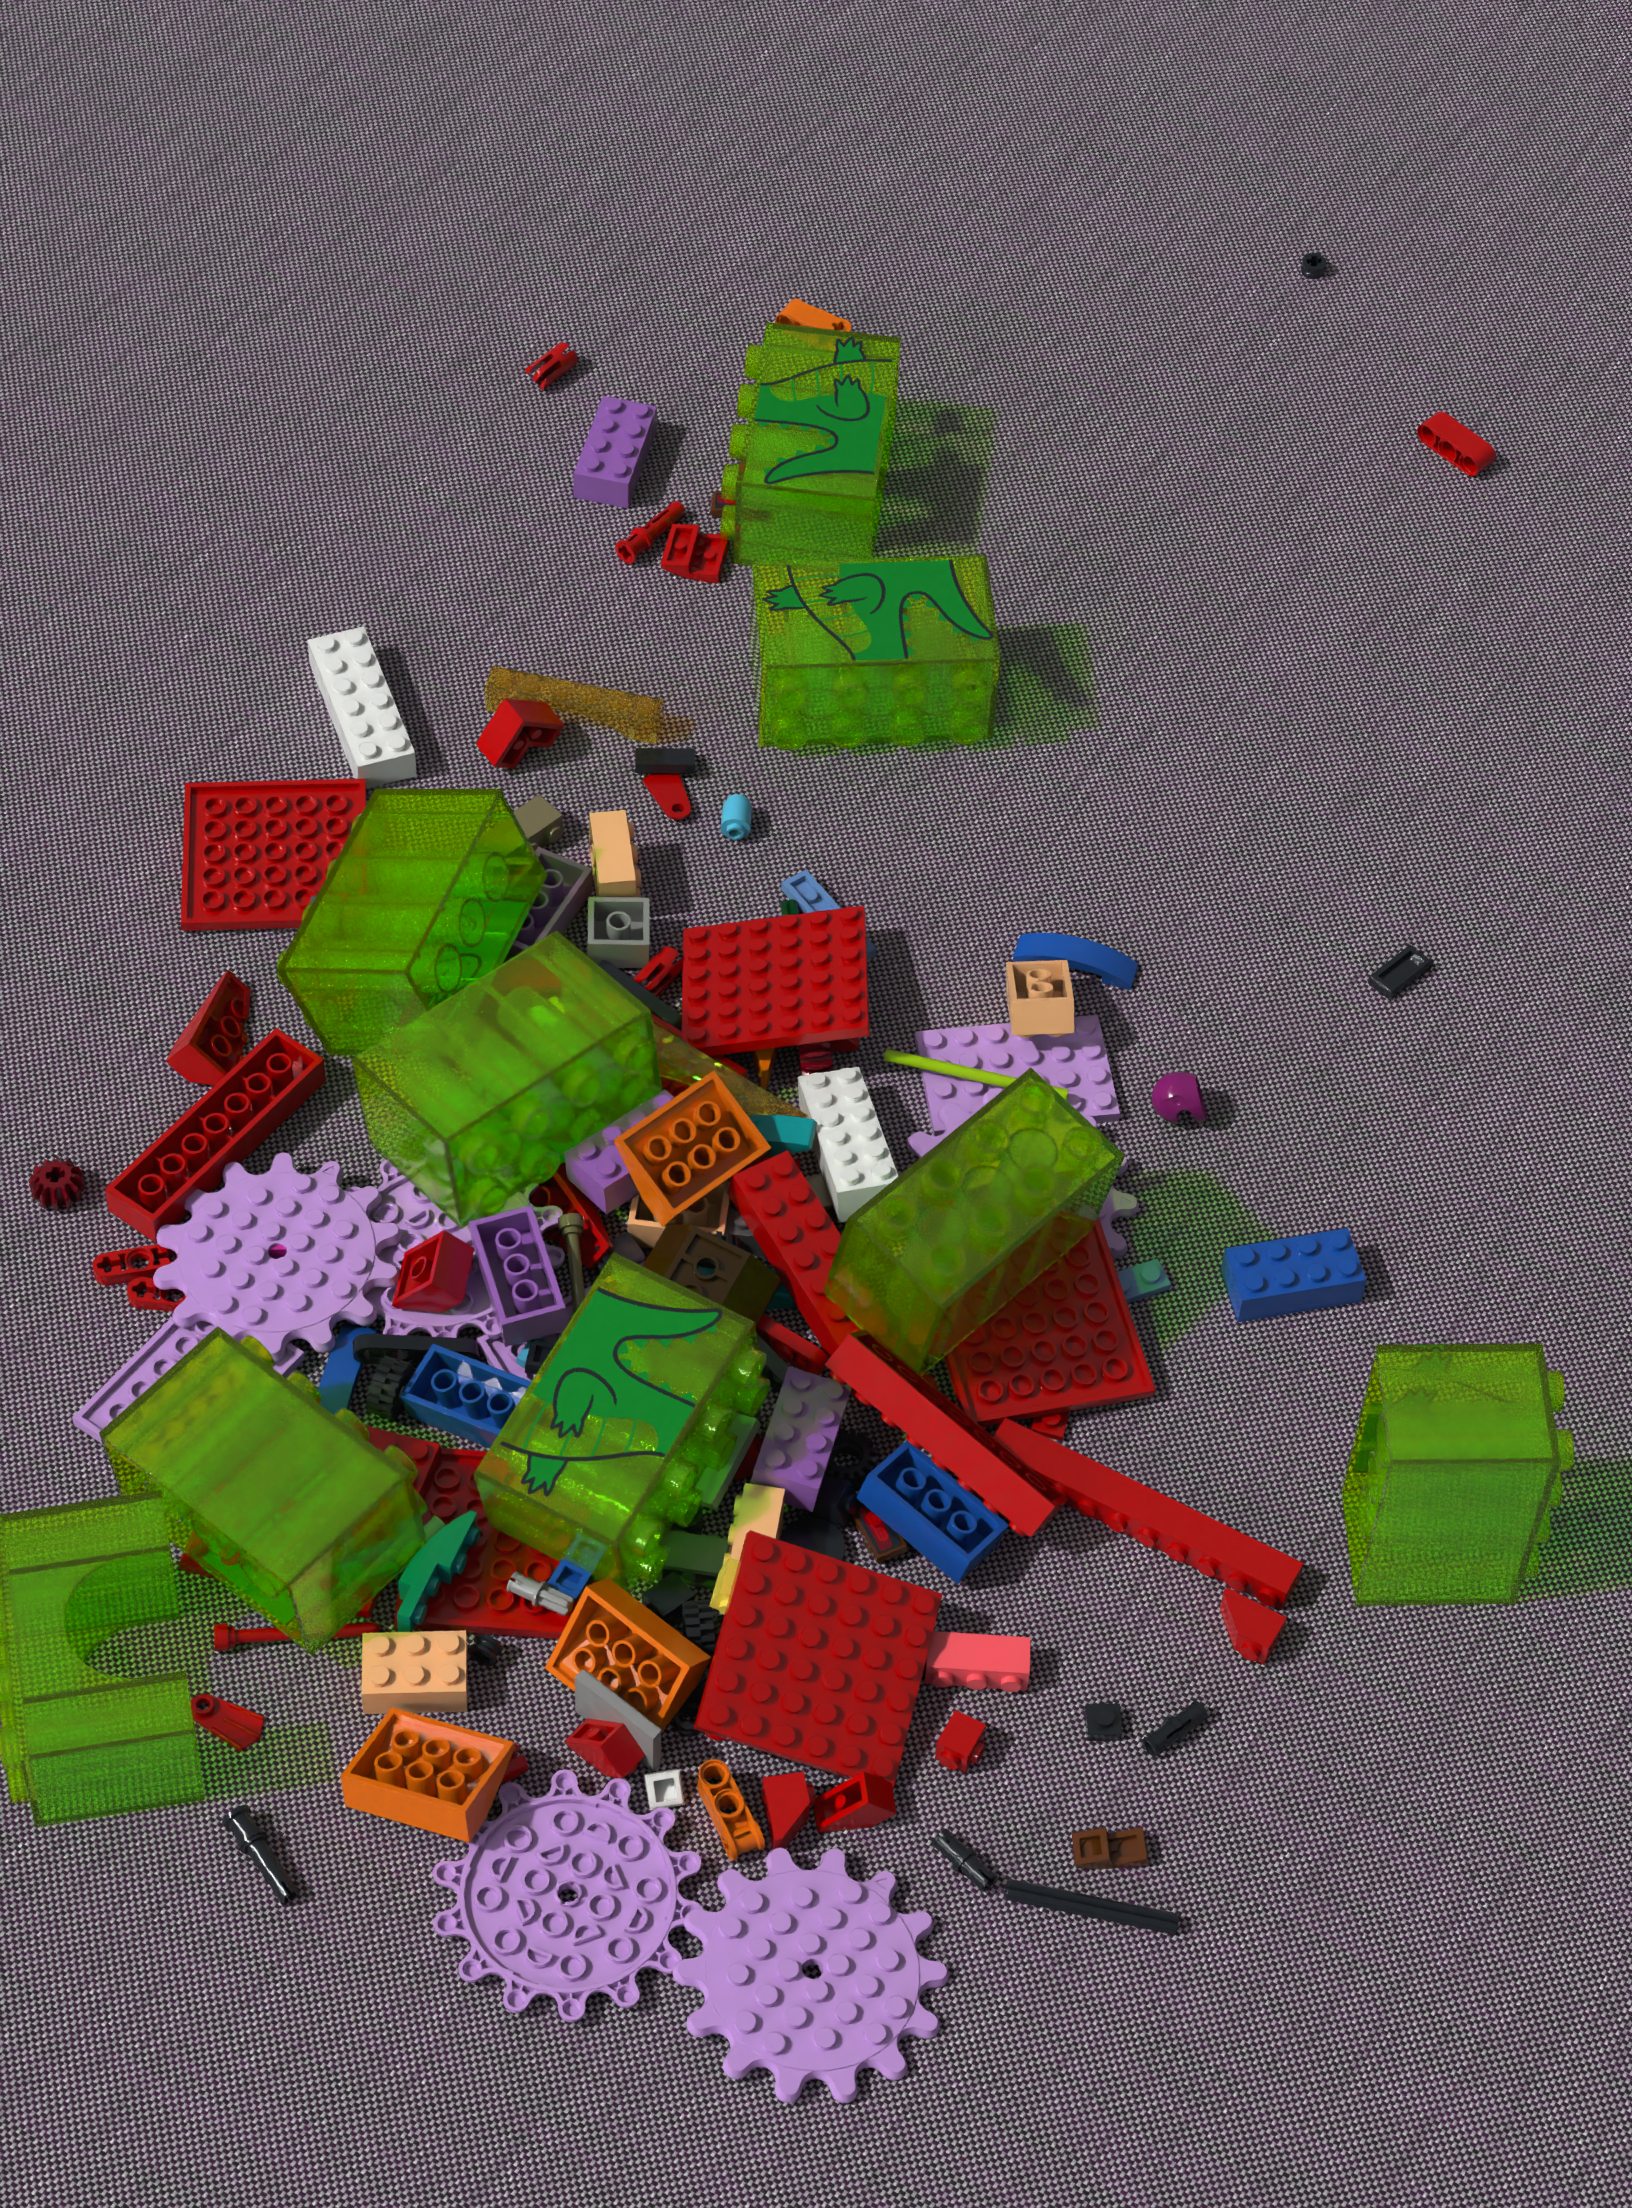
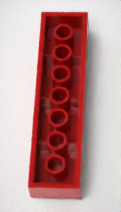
(215, 1132)
(795, 1239)
(945, 1433)

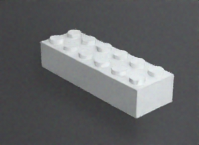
(362, 707)
(846, 1138)

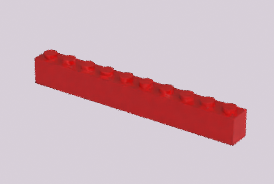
(1157, 1519)

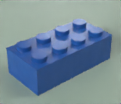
(1293, 1275)
(462, 1395)
(932, 1511)

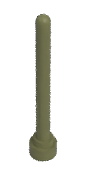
(572, 1227)

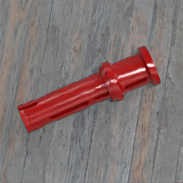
(643, 537)

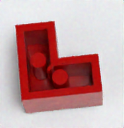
(517, 727)

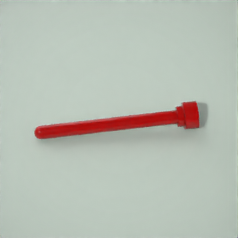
(228, 1637)

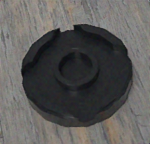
(816, 1536)

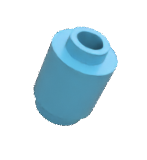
(736, 817)

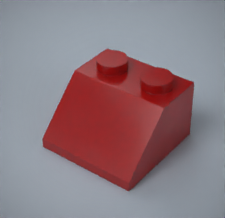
(434, 1274)

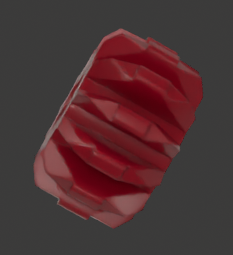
(815, 1058)
(56, 1183)

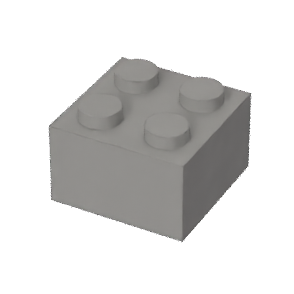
(619, 930)

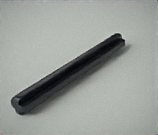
(1091, 1906)

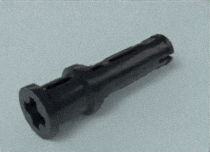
(253, 1842)

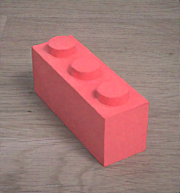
(978, 1661)

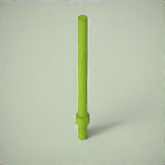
(956, 1070)

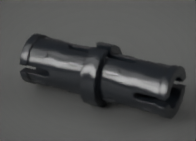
(1174, 1728)
(964, 1860)

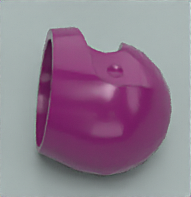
(1176, 1093)

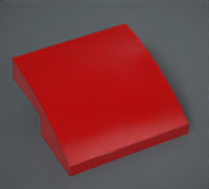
(694, 553)

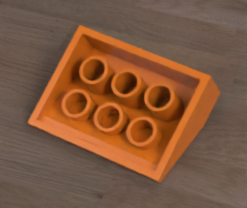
(690, 1148)
(628, 1652)
(427, 1774)

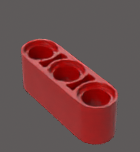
(1456, 443)

